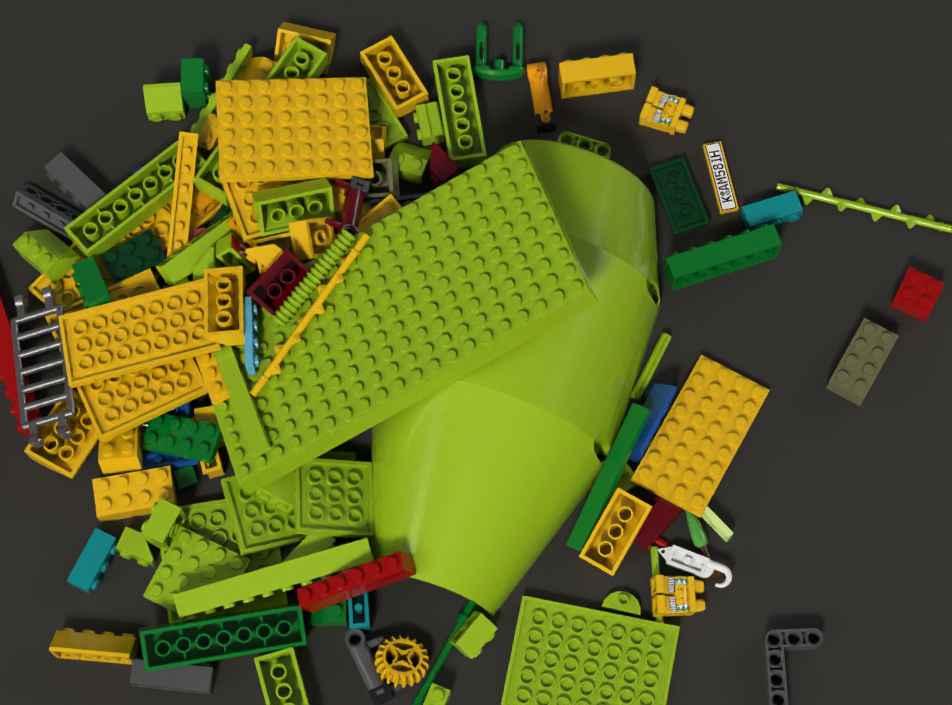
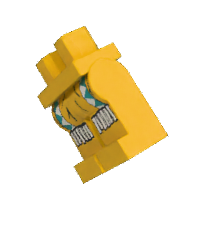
(665, 111)
(676, 596)

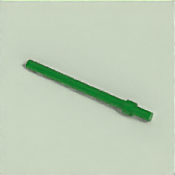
(462, 617)

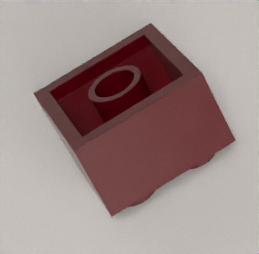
(441, 167)

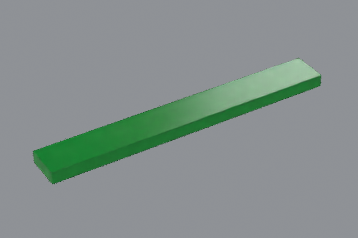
(608, 476)

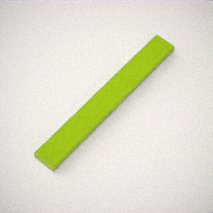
(242, 401)

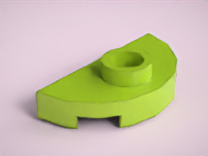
(622, 602)

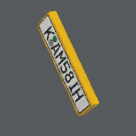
(720, 177)

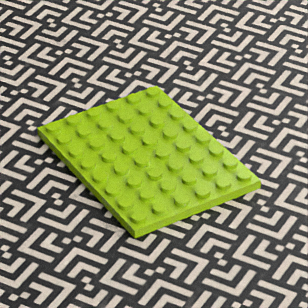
(587, 657)

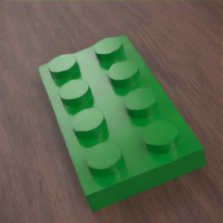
(182, 438)

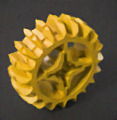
(401, 653)

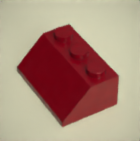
(278, 281)

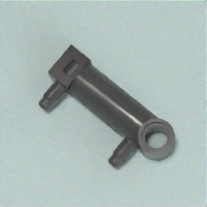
(364, 660)

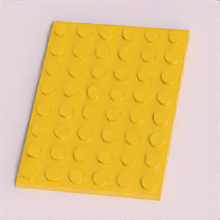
(293, 129)
(139, 396)

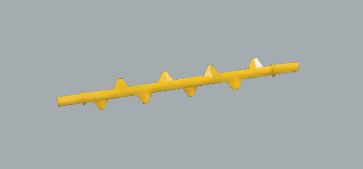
(316, 308)

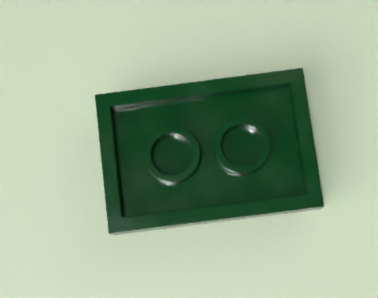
(133, 256)

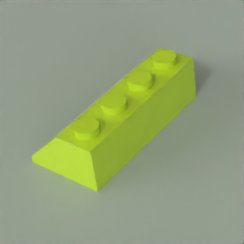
(292, 203)

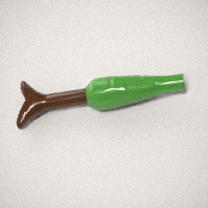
(700, 541)

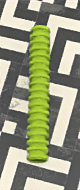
(313, 278)

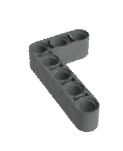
(778, 651)

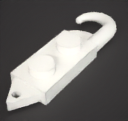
(695, 563)

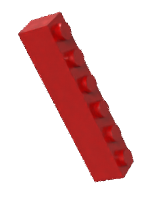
(356, 581)

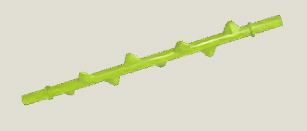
(876, 212)

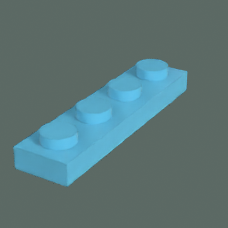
(251, 341)

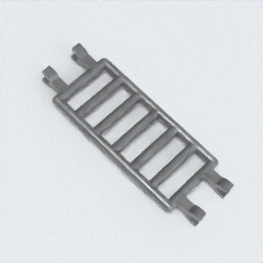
(62, 417)

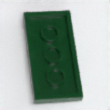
(679, 196)

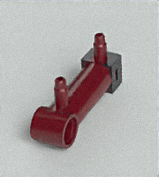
(354, 193)

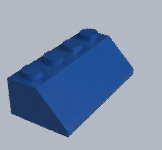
(658, 401)

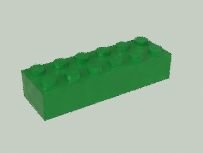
(722, 257)

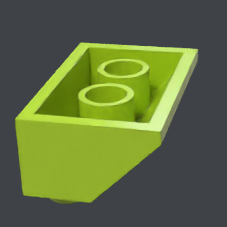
(46, 253)

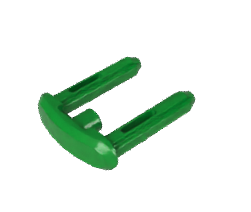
(499, 72)

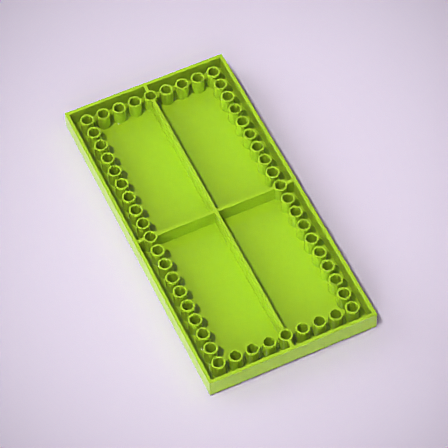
(417, 309)

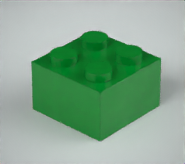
(195, 82)

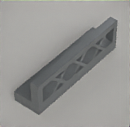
(44, 212)

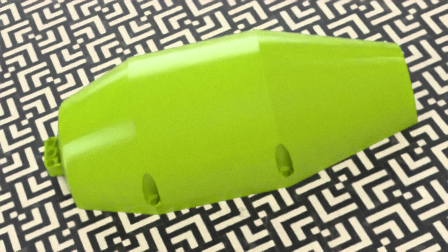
(510, 450)

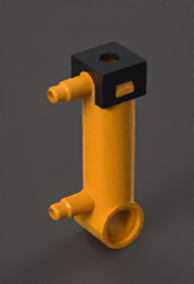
(541, 97)

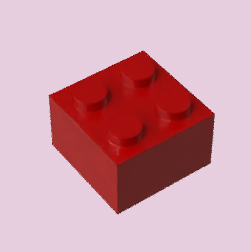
(917, 294)

